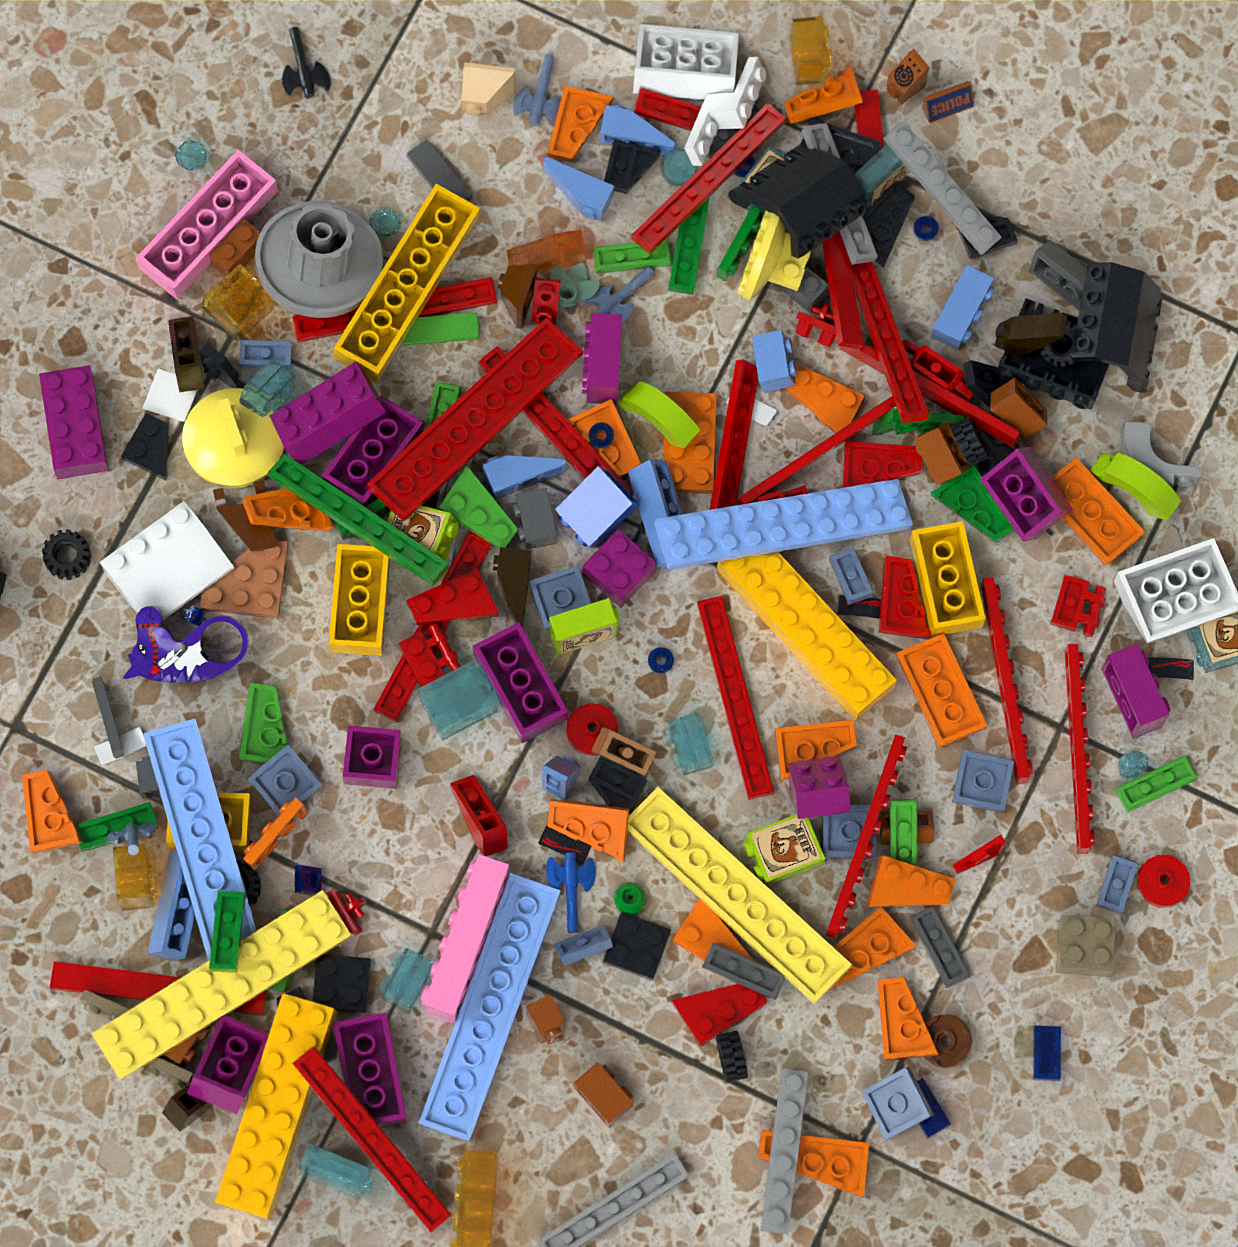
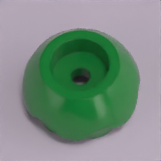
(630, 906)

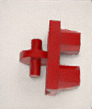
(545, 300)
(806, 323)
(346, 910)

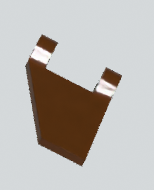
(254, 536)

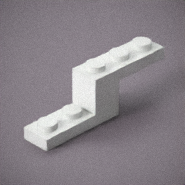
(725, 111)

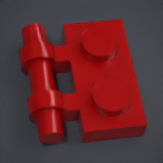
(1070, 604)
(421, 658)

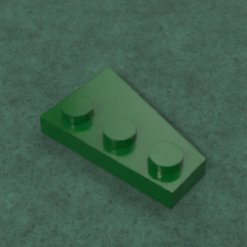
(892, 421)
(974, 504)

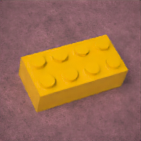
(947, 579)
(359, 600)

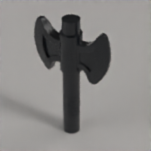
(303, 76)

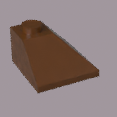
(518, 290)

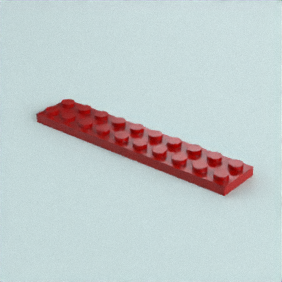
(474, 419)

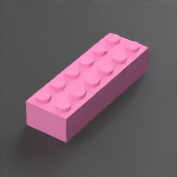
(184, 244)
(466, 939)

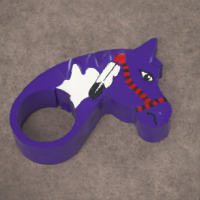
(165, 659)

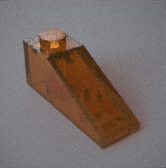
(558, 250)

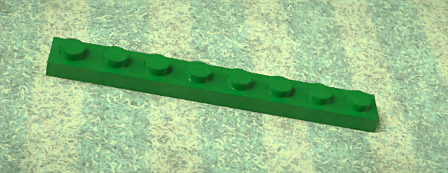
(358, 519)

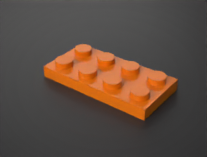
(694, 465)
(1096, 514)
(941, 690)

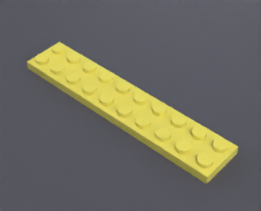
(737, 896)
(207, 995)

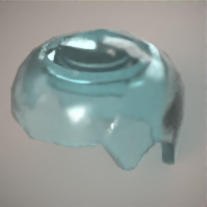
(676, 167)

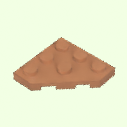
(252, 585)

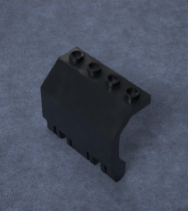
(809, 194)
(1118, 320)
(1073, 383)

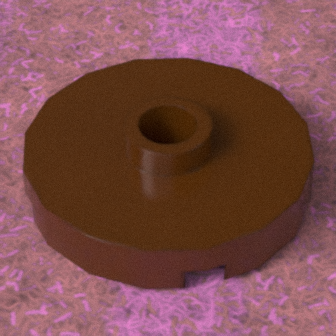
(960, 1036)

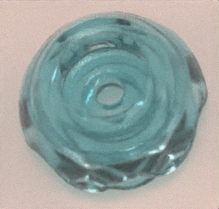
(191, 148)
(390, 228)
(1132, 764)

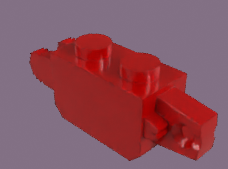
(938, 369)

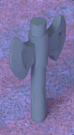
(538, 104)
(613, 304)
(131, 834)

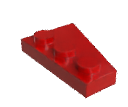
(878, 462)
(453, 600)
(900, 601)
(717, 1010)

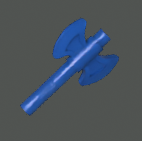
(571, 876)

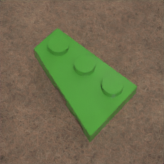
(478, 510)
(262, 725)

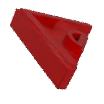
(986, 852)

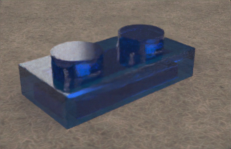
(1046, 1053)
(936, 1122)

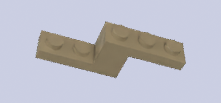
(97, 1004)

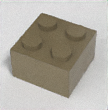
(1085, 945)

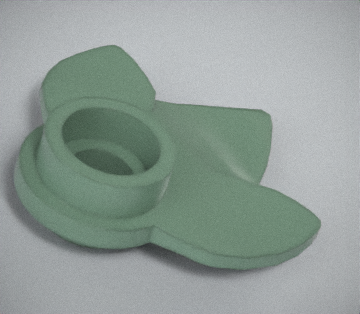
(576, 283)

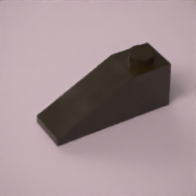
(1028, 333)
(186, 354)
(513, 578)
(184, 1109)

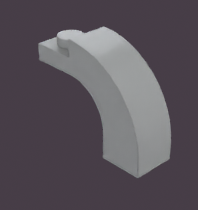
(1136, 444)

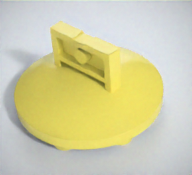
(771, 260)
(229, 441)

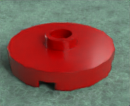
(581, 718)
(1163, 894)

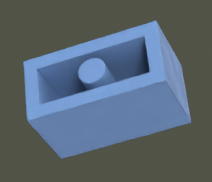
(774, 361)

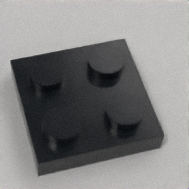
(637, 946)
(342, 982)

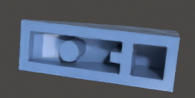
(629, 127)
(585, 192)
(515, 473)
(560, 776)

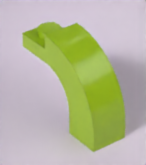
(661, 412)
(1139, 481)

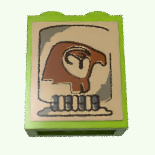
(429, 528)
(584, 626)
(783, 850)

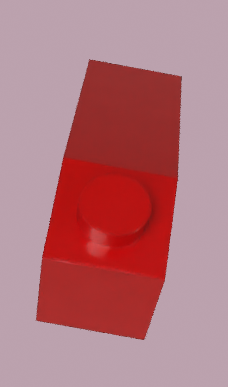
(480, 816)

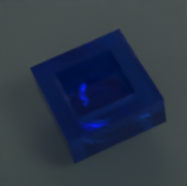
(308, 880)

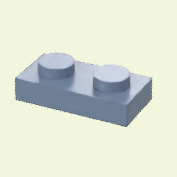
(259, 352)
(851, 576)
(1117, 884)
(583, 945)

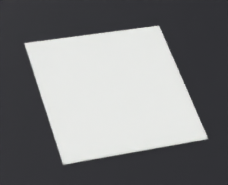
(166, 399)

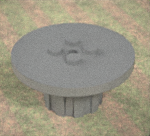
(318, 259)

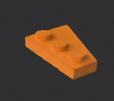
(832, 96)
(827, 399)
(621, 453)
(813, 742)
(47, 814)
(702, 929)
(902, 1023)

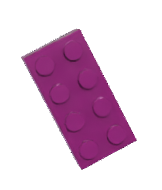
(327, 413)
(73, 422)
(371, 450)
(520, 682)
(371, 1067)

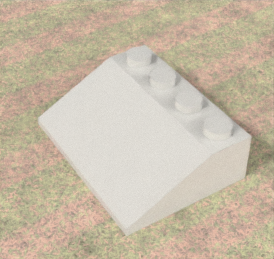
(685, 61)
(167, 563)
(1178, 591)

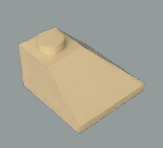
(485, 87)

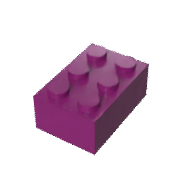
(602, 358)
(1026, 494)
(1136, 690)
(228, 1064)

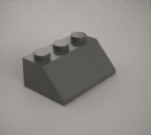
(1060, 272)

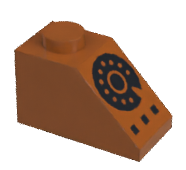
(907, 77)

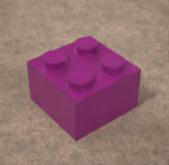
(619, 568)
(372, 757)
(818, 787)

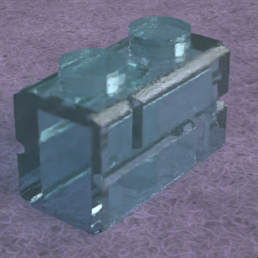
(268, 388)
(689, 743)
(406, 980)

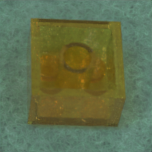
(809, 50)
(238, 303)
(134, 878)

